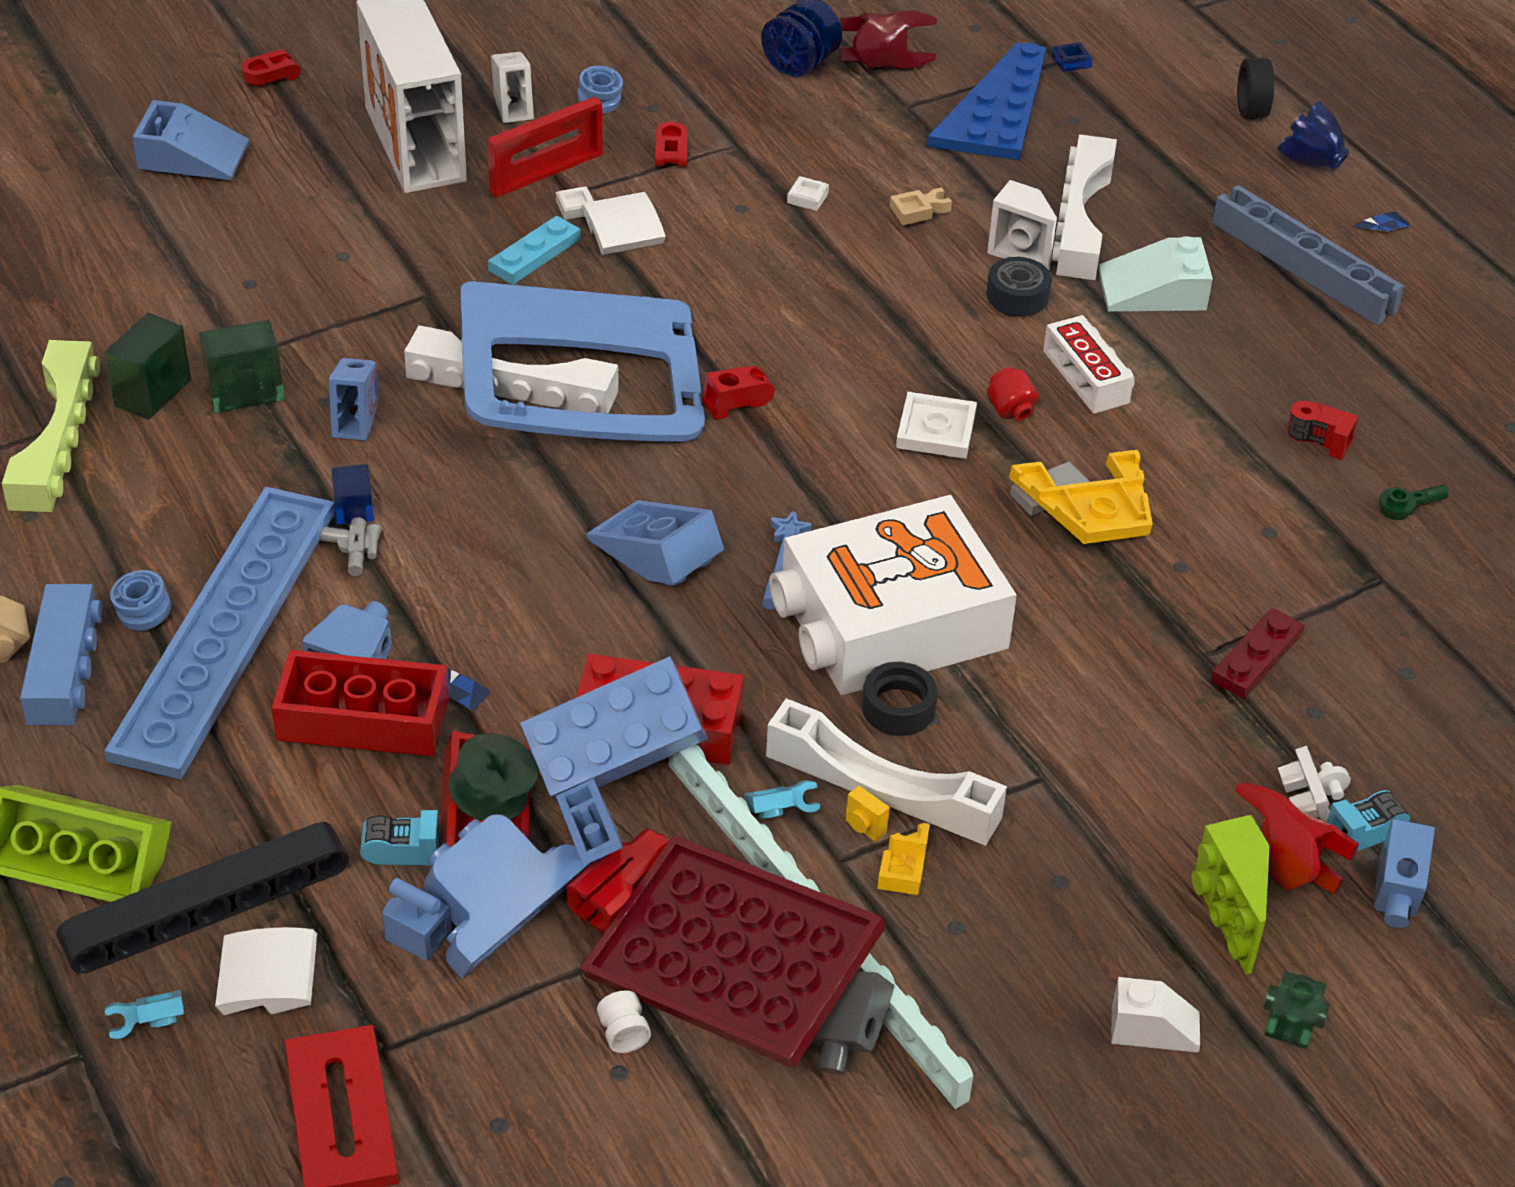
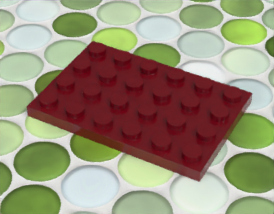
(734, 949)

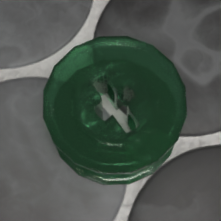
(492, 777)

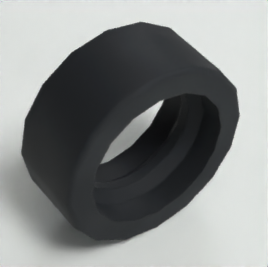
(1255, 88)
(893, 719)

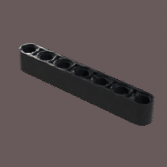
(201, 897)

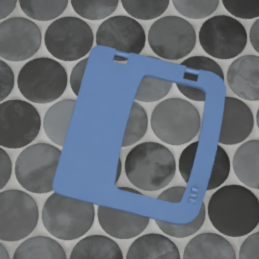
(582, 320)

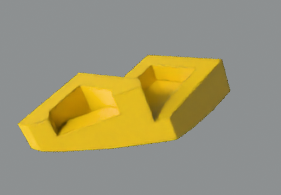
(904, 862)

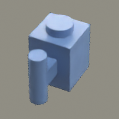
(415, 920)

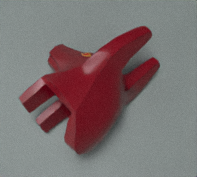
(884, 39)

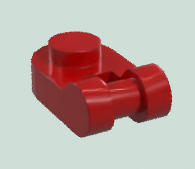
(269, 67)
(671, 144)

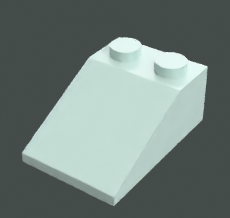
(1158, 277)

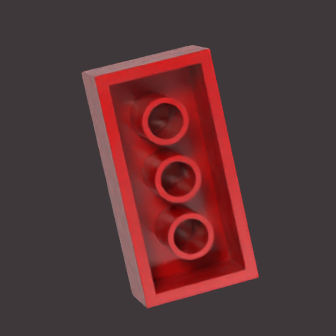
(713, 694)
(361, 703)

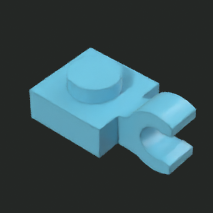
(772, 801)
(156, 1009)

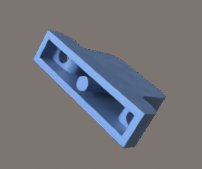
(495, 886)

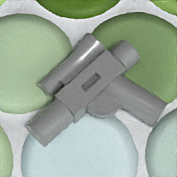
(354, 542)

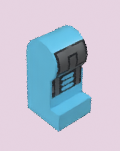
(1367, 819)
(400, 839)

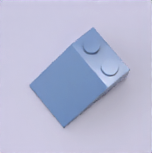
(660, 540)

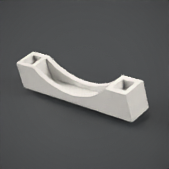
(1077, 237)
(574, 386)
(954, 802)

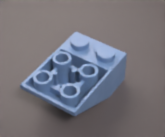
(186, 142)

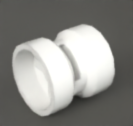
(624, 1025)

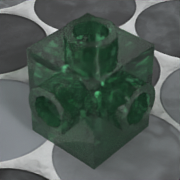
(1295, 1009)

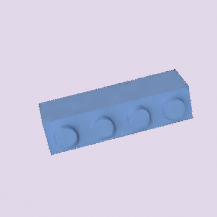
(60, 654)

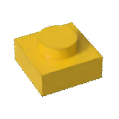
(867, 814)

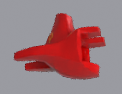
(1297, 840)

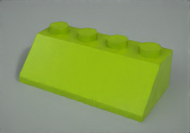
(78, 844)

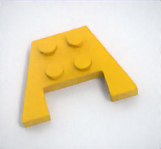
(1097, 508)

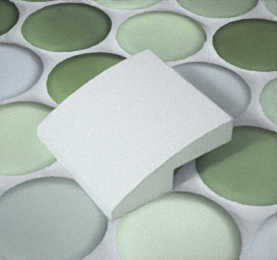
(624, 223)
(266, 969)

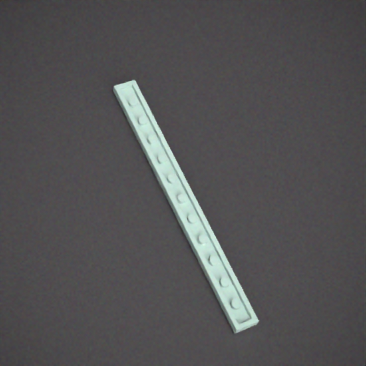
(755, 841)

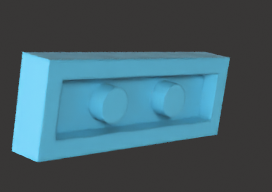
(534, 250)

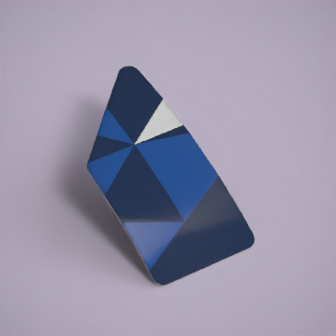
(1383, 222)
(466, 690)

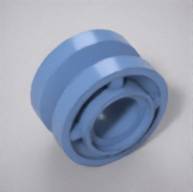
(602, 83)
(141, 600)

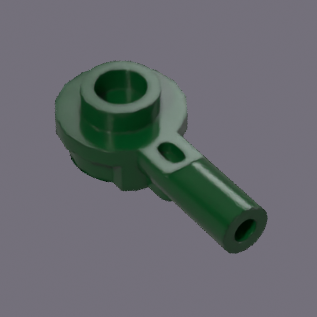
(1399, 503)

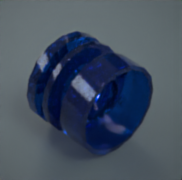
(801, 37)

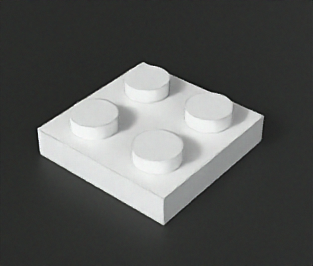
(936, 425)

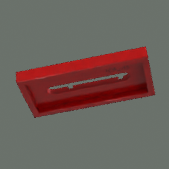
(587, 144)
(374, 1156)

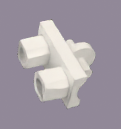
(1327, 782)

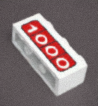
(1088, 364)

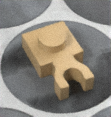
(917, 207)

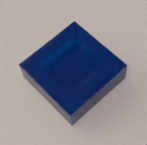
(1072, 56)

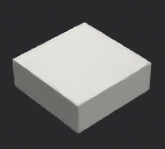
(808, 193)
(571, 202)

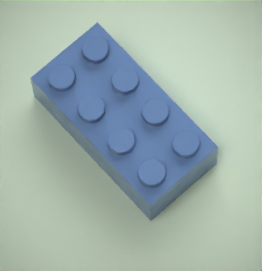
(614, 729)

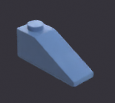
(589, 822)

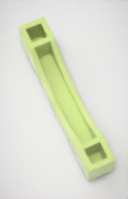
(37, 472)

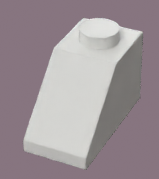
(1153, 1017)

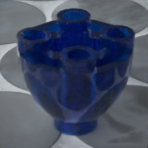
(1316, 140)

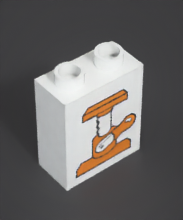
(412, 92)
(894, 591)

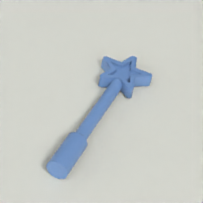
(784, 528)

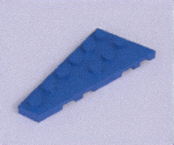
(997, 110)

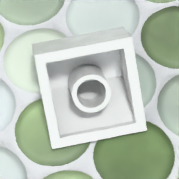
(1022, 224)

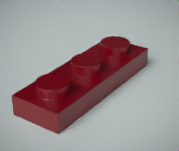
(1257, 653)

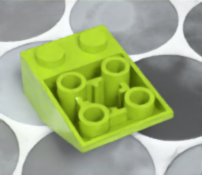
(1234, 883)

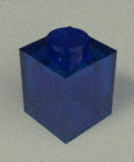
(352, 493)

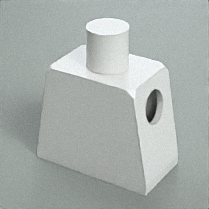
(512, 79)

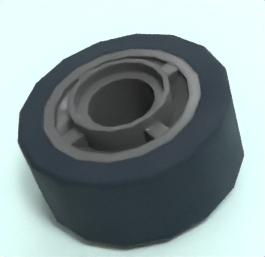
(1018, 286)

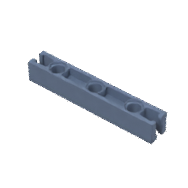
(1308, 255)

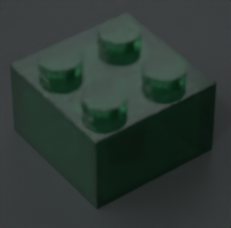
(148, 366)
(241, 366)

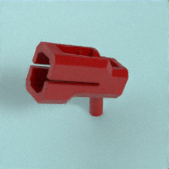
(613, 879)

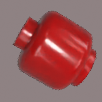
(1012, 394)

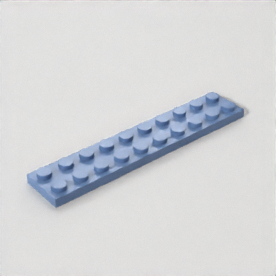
(220, 634)

